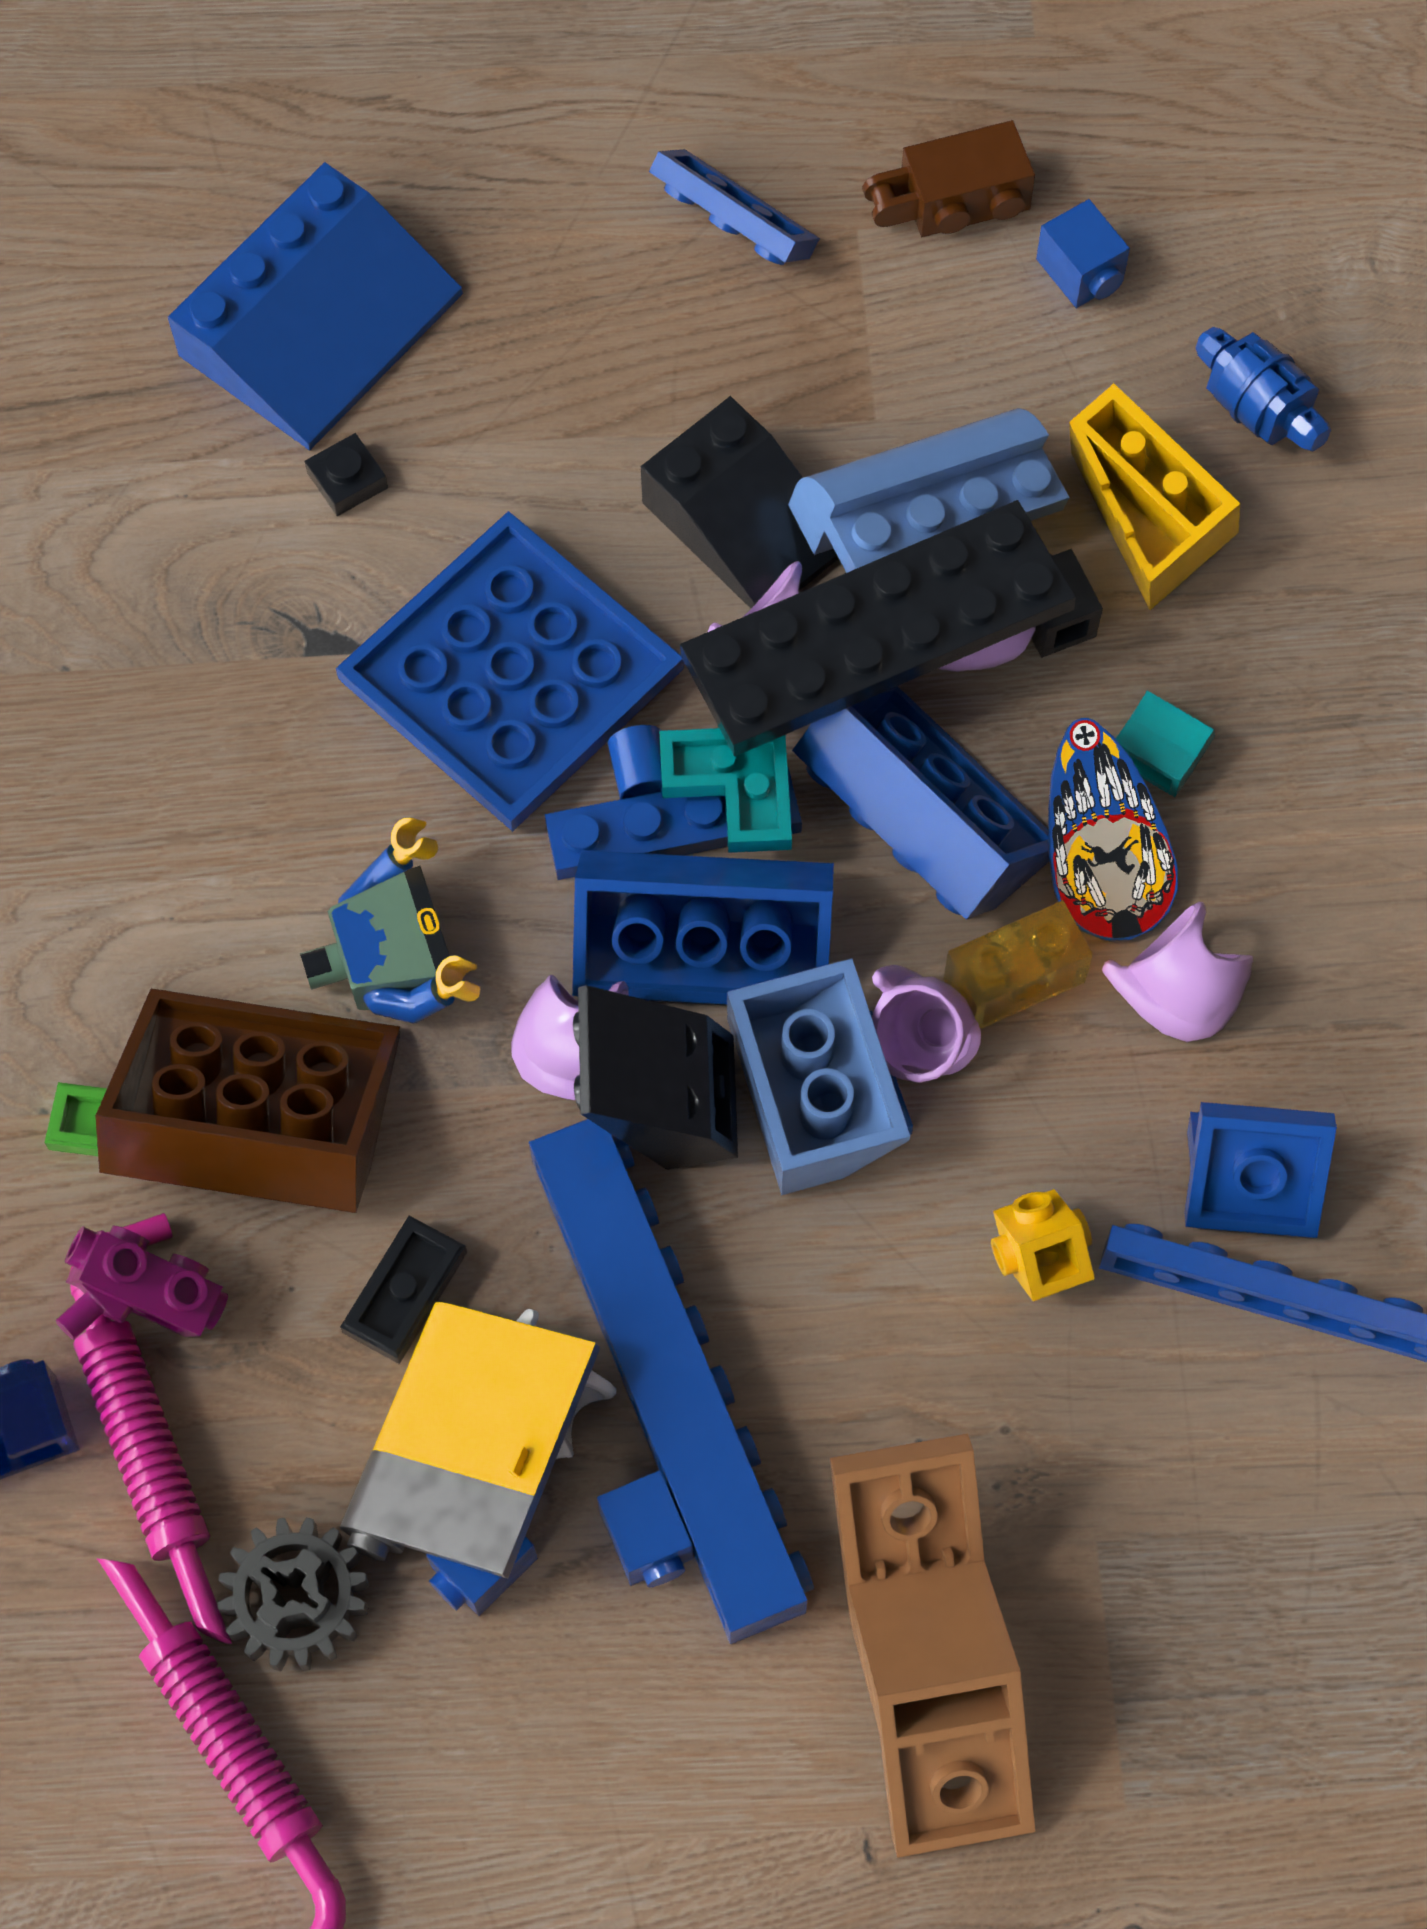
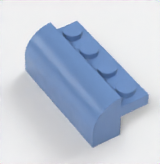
(927, 488)

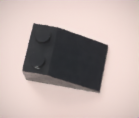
(728, 499)

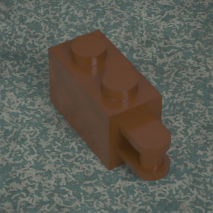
(955, 182)

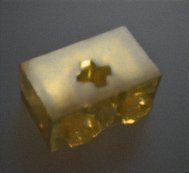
(1019, 964)

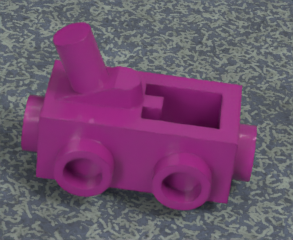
(127, 1279)

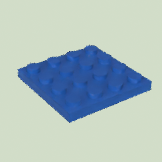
(510, 670)

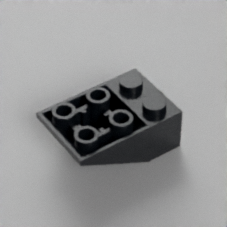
(656, 1078)

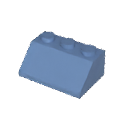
(816, 1074)

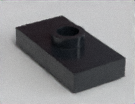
(403, 1289)

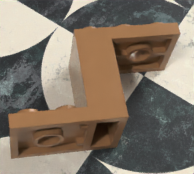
(933, 1646)

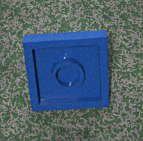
(1258, 1169)

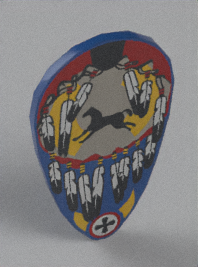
(1107, 838)

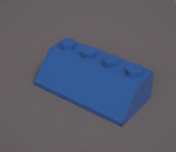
(927, 801)
(697, 923)

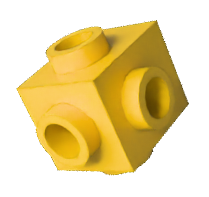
(1043, 1244)

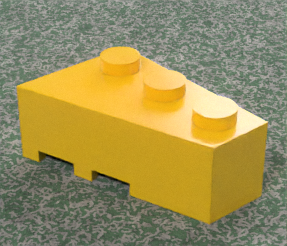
(1150, 493)

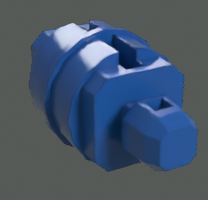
(1262, 389)

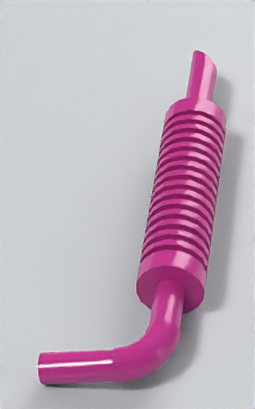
(147, 1451)
(231, 1743)

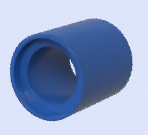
(636, 760)

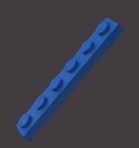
(1267, 1290)

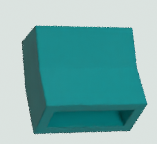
(1164, 742)

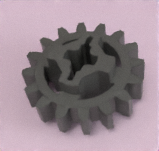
(275, 1615)

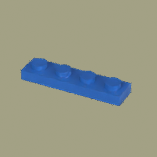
(644, 826)

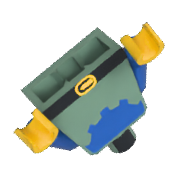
(392, 938)

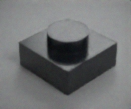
(346, 474)

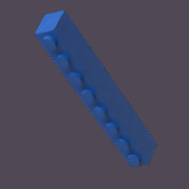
(670, 1381)

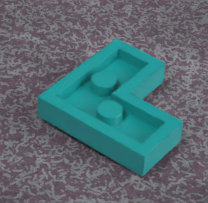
(753, 784)

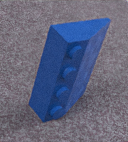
(313, 307)

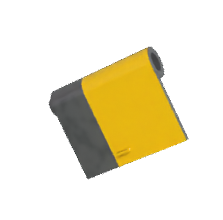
(469, 1440)

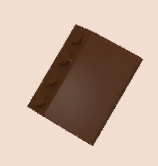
(247, 1100)

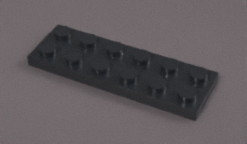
(876, 627)

